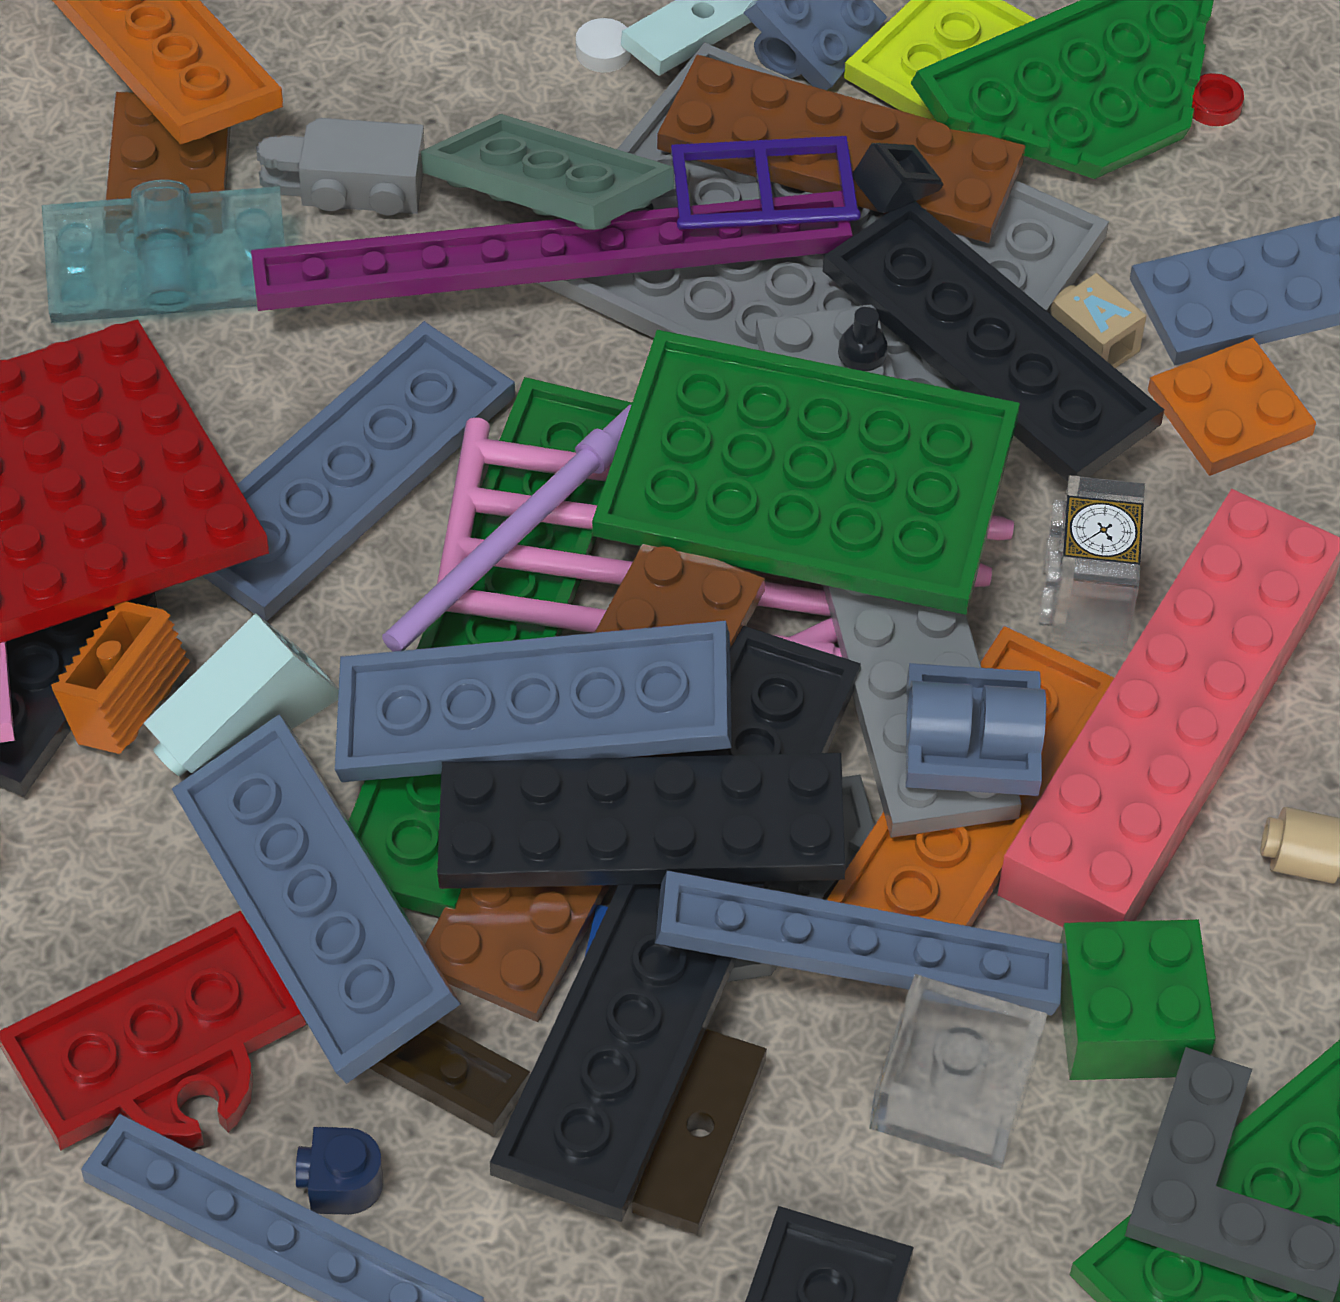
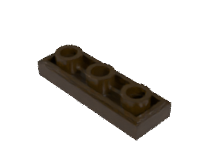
(686, 1166)

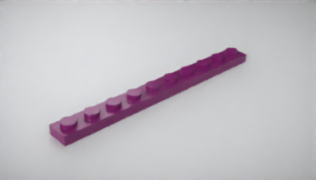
(530, 253)

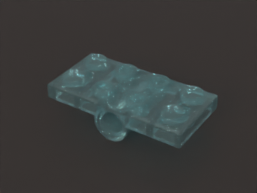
(157, 251)

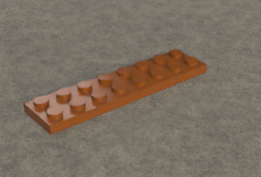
(520, 940)

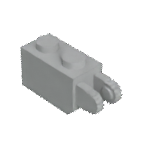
(348, 165)

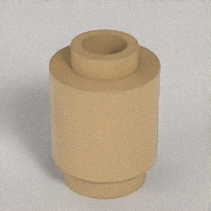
(1303, 844)

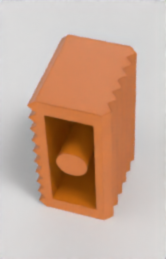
(120, 676)

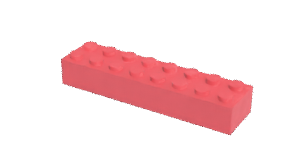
(1171, 717)

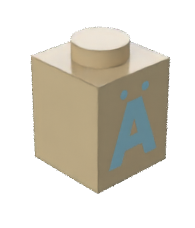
(1101, 318)

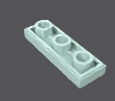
(681, 29)

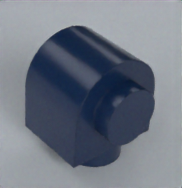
(340, 1171)

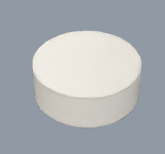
(600, 45)

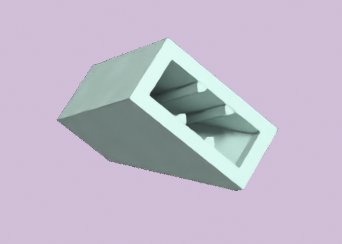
(237, 693)

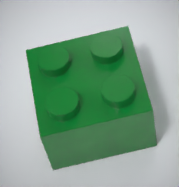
(1133, 998)

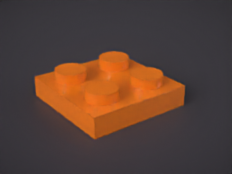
(1231, 406)

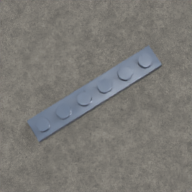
(855, 941)
(256, 1223)

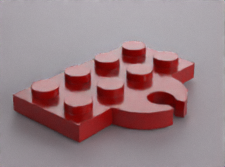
(156, 1038)

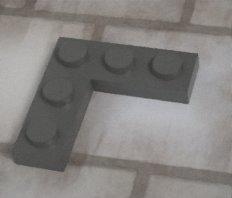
(1193, 1217)

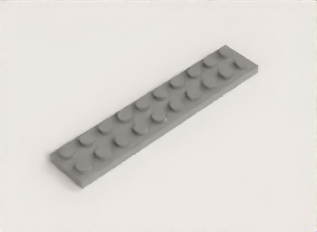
(889, 636)

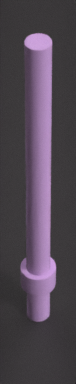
(592, 455)

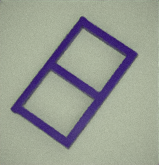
(760, 151)

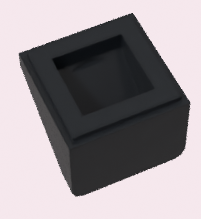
(895, 176)

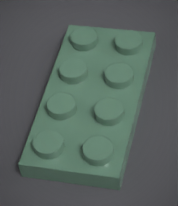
(548, 171)

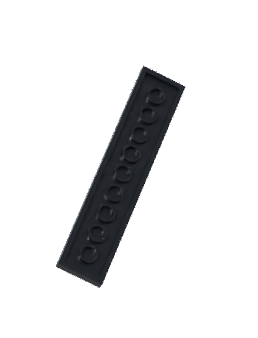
(645, 1005)

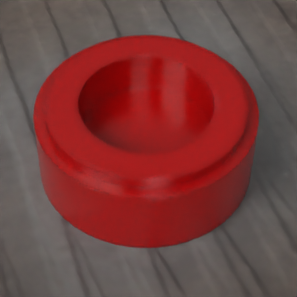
(1217, 100)

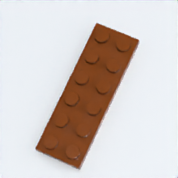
(743, 104)

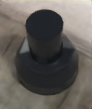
(863, 343)

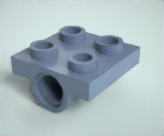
(812, 35)
(974, 729)

